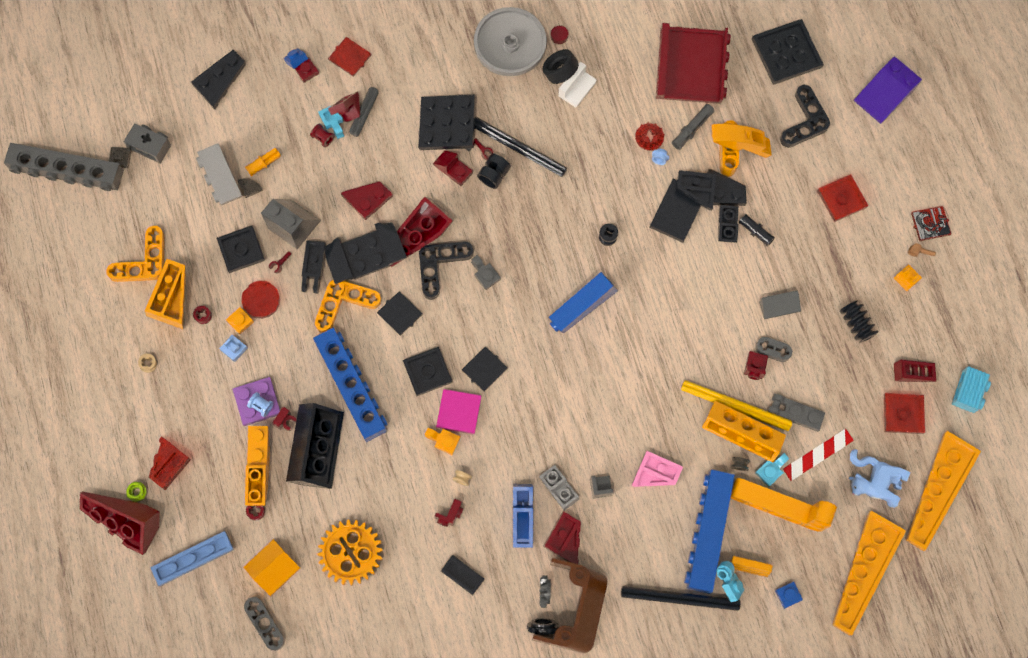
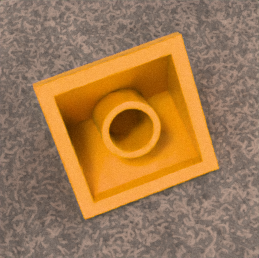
(271, 568)

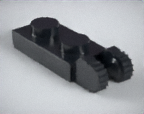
(313, 264)

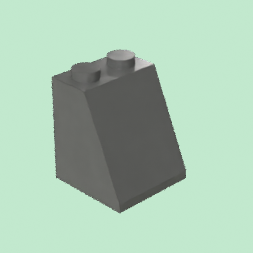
(289, 221)

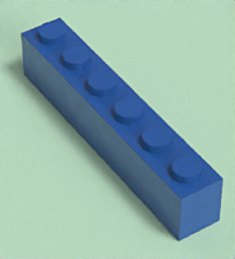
(710, 531)

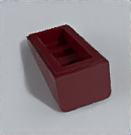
(902, 371)

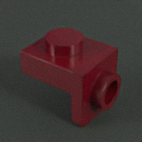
(455, 512)

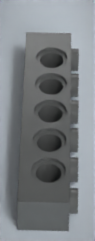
(19, 154)

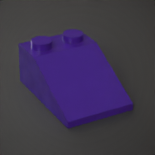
(887, 89)

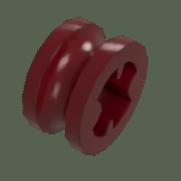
(200, 309)
(251, 516)

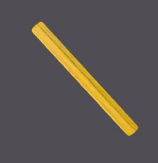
(737, 405)

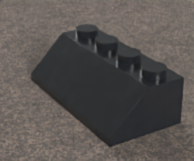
(315, 446)

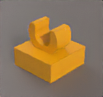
(907, 277)

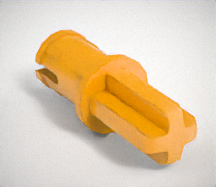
(263, 161)

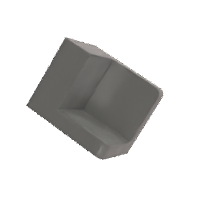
(601, 487)

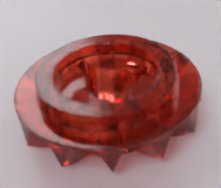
(644, 141)

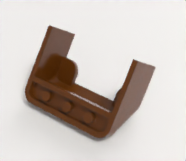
(583, 634)

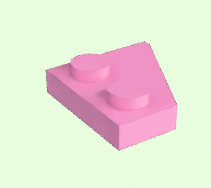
(656, 471)

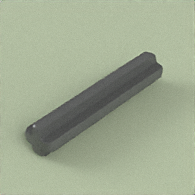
(365, 109)

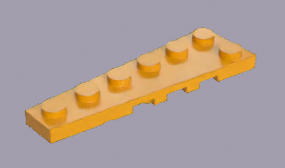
(945, 479)
(873, 554)

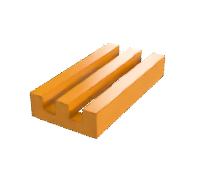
(751, 566)

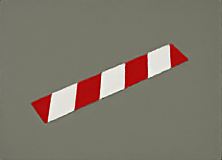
(818, 454)

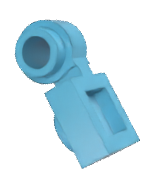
(732, 584)

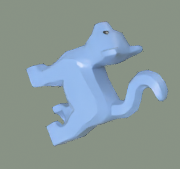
(880, 479)

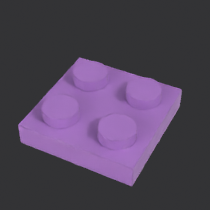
(245, 392)

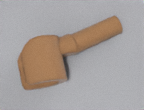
(917, 248)

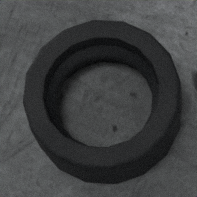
(559, 75)

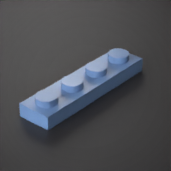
(192, 558)

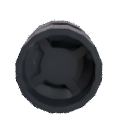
(492, 173)

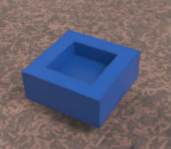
(295, 58)
(788, 595)

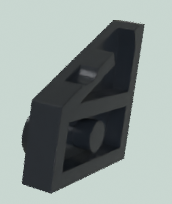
(728, 191)

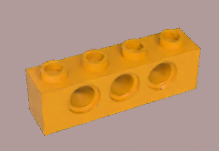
(744, 431)

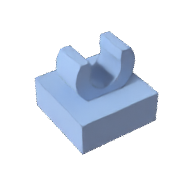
(233, 348)

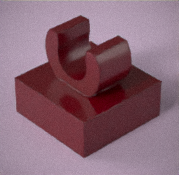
(282, 419)

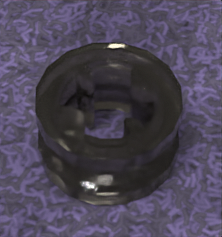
(740, 464)

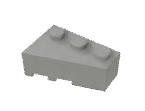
(218, 174)

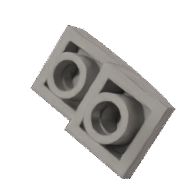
(559, 487)

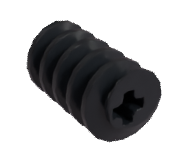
(858, 321)

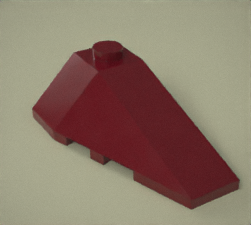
(423, 226)
(127, 519)

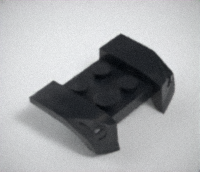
(365, 253)

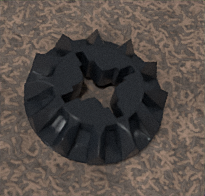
(542, 626)

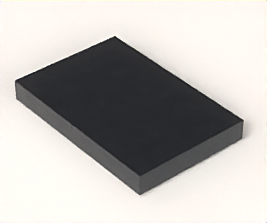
(675, 214)

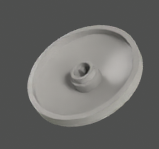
(510, 41)

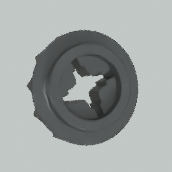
(545, 590)

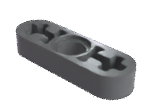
(251, 613)

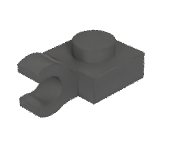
(486, 274)

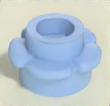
(660, 156)

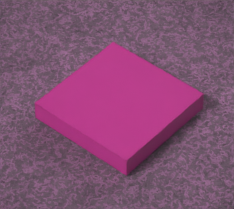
(458, 411)

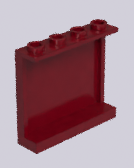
(692, 64)

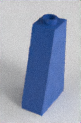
(582, 303)

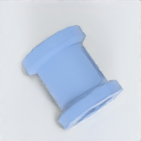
(260, 404)

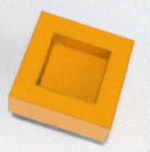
(239, 320)

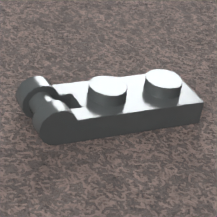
(797, 412)

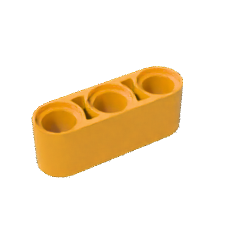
(729, 157)

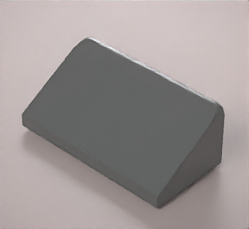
(780, 304)

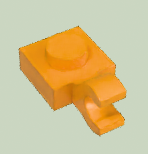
(444, 441)

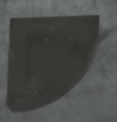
(249, 187)

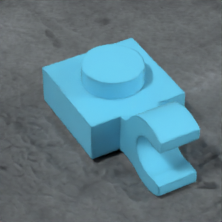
(332, 121)
(771, 471)

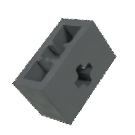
(147, 143)

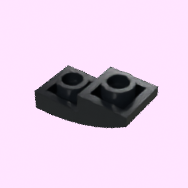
(728, 223)

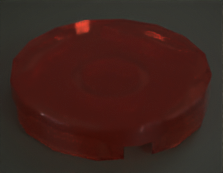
(260, 299)

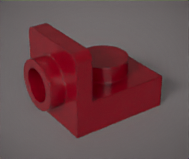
(755, 365)

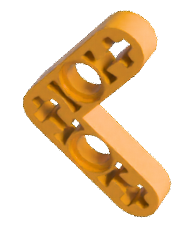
(146, 266)
(343, 295)

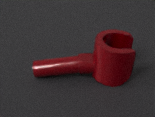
(483, 149)
(279, 263)

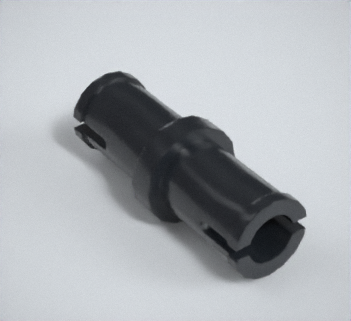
(756, 230)

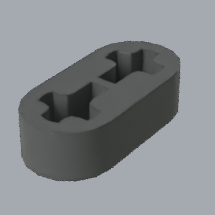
(775, 345)

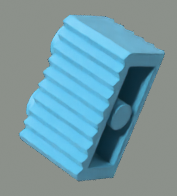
(971, 390)

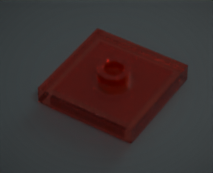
(842, 198)
(904, 413)

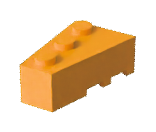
(169, 295)

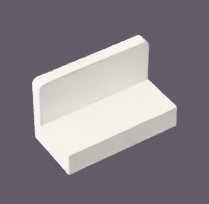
(577, 86)

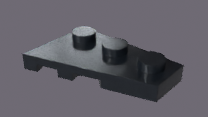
(216, 80)

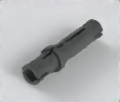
(688, 131)

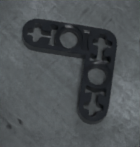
(812, 119)
(432, 263)

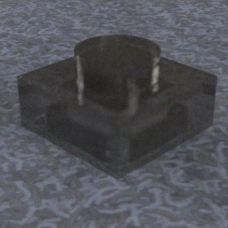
(121, 156)

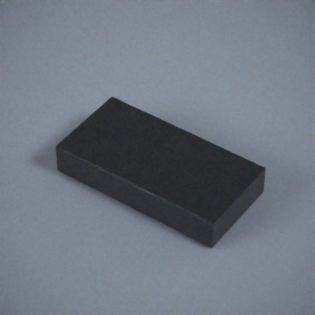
(462, 575)

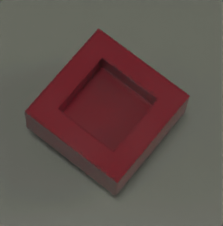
(306, 70)

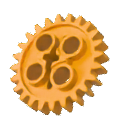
(365, 542)

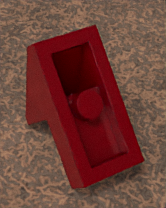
(347, 107)
(452, 167)

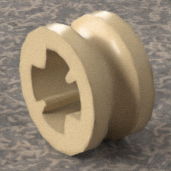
(148, 357)
(462, 478)

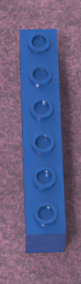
(324, 343)

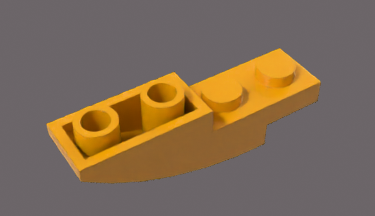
(742, 137)
(257, 466)

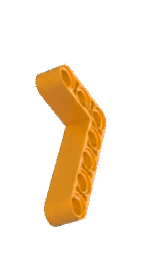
(814, 517)

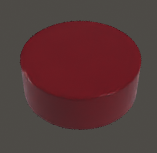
(559, 34)

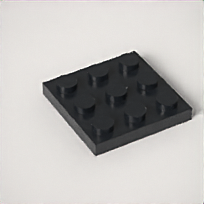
(787, 51)
(447, 122)

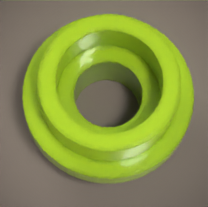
(131, 488)

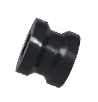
(606, 238)

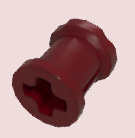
(322, 135)

